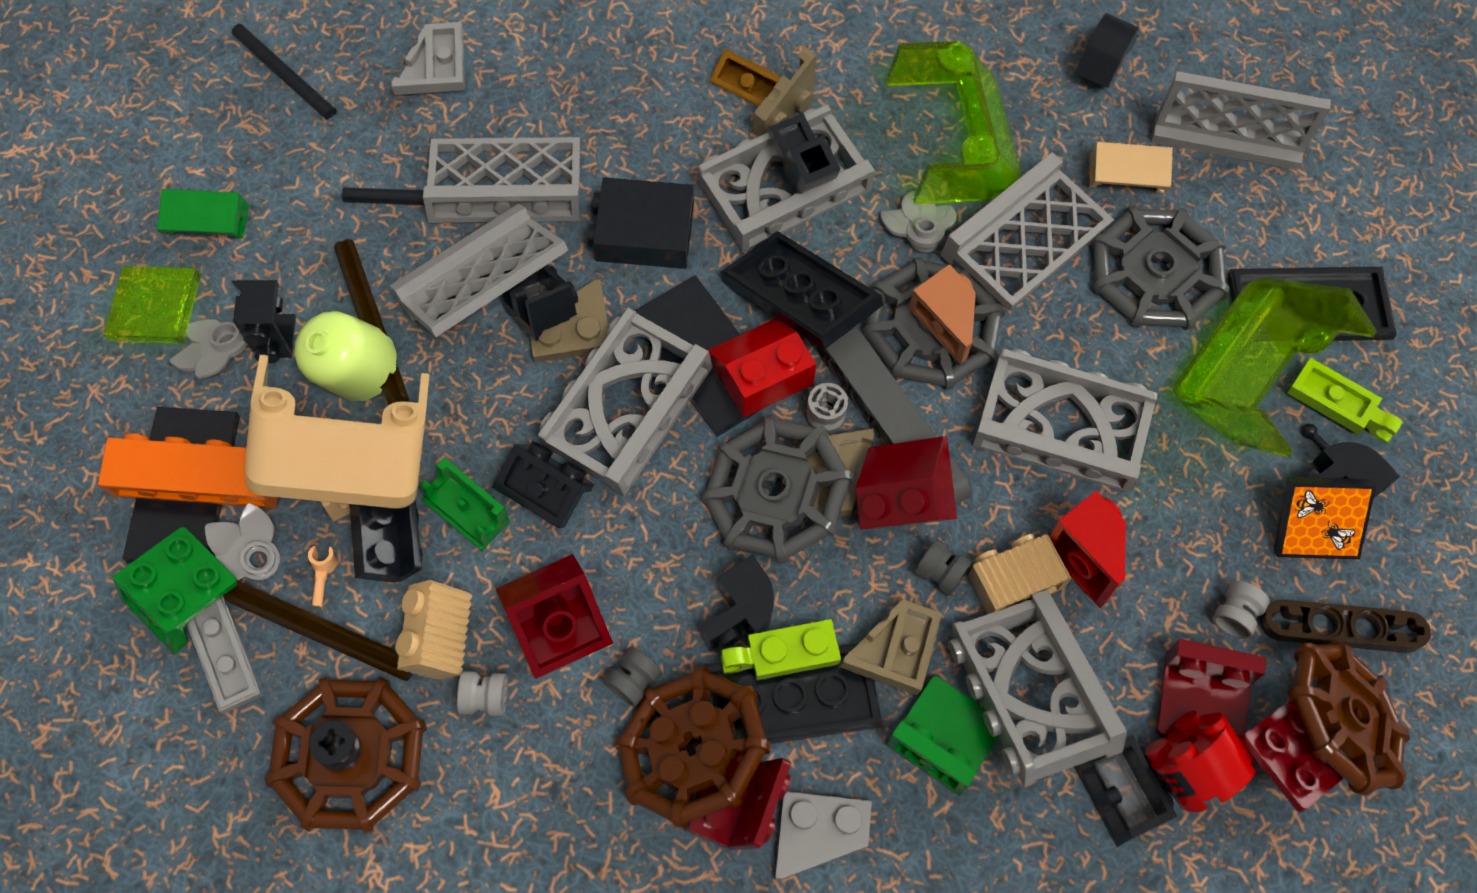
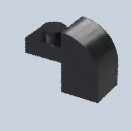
(1107, 50)
(805, 158)
(1354, 462)
(750, 602)

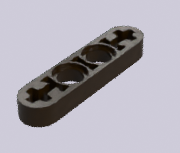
(1344, 629)

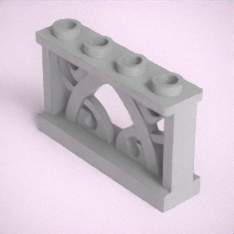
(792, 209)
(599, 373)
(1084, 388)
(1048, 633)

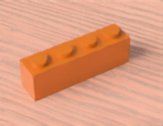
(177, 471)

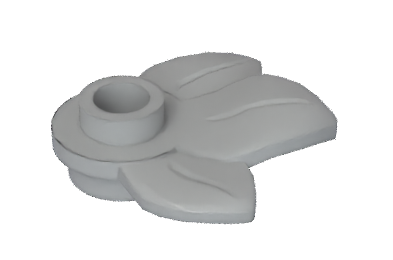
(920, 223)
(210, 347)
(238, 543)

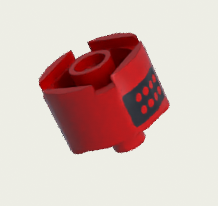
(1201, 760)

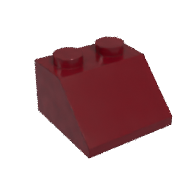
(906, 484)
(554, 615)

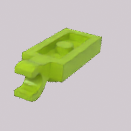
(1343, 401)
(785, 651)

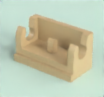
(1131, 165)

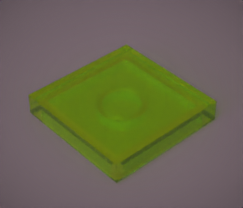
(152, 304)

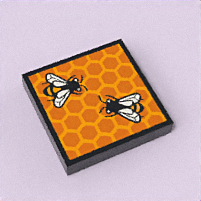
(1324, 517)

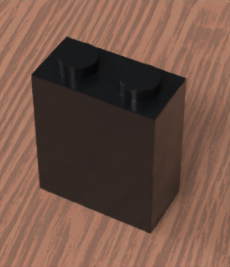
(642, 223)

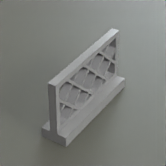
(1240, 135)
(486, 202)
(999, 216)
(462, 265)

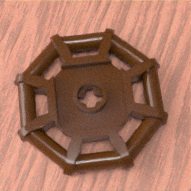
(1350, 714)
(671, 734)
(365, 773)

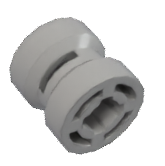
(827, 415)
(1241, 609)
(482, 694)

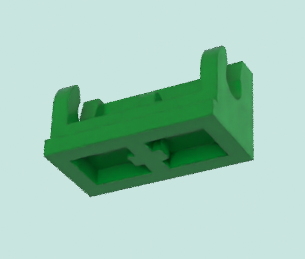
(202, 212)
(464, 505)

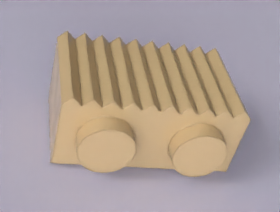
(1018, 573)
(433, 630)

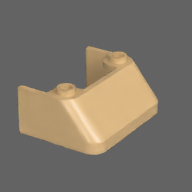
(333, 457)

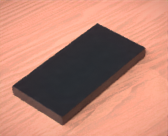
(1365, 282)
(802, 289)
(697, 319)
(157, 518)
(808, 701)

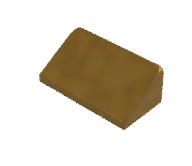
(743, 77)

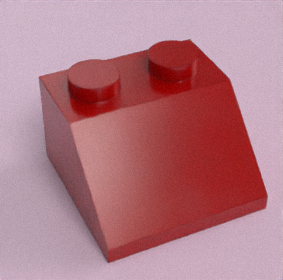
(763, 366)
(1093, 546)

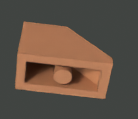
(947, 310)

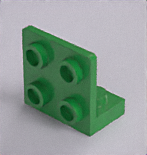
(173, 586)
(944, 735)

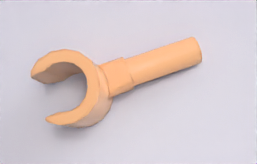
(321, 569)

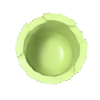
(345, 355)

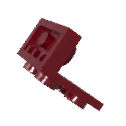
(1207, 682)
(1284, 753)
(752, 821)

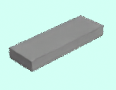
(224, 657)

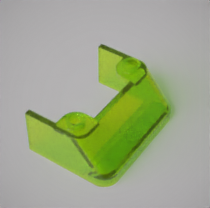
(989, 153)
(1254, 346)

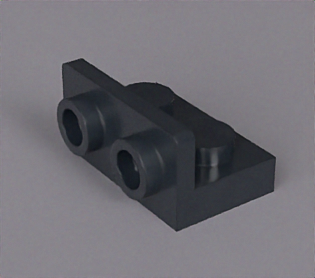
(542, 483)
(385, 542)

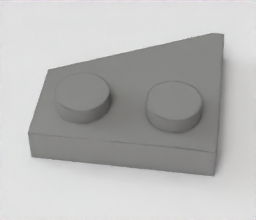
(434, 62)
(819, 831)

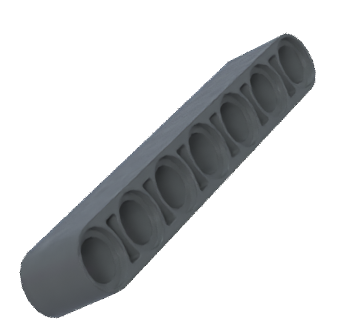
(881, 397)

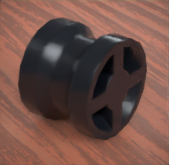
(343, 750)

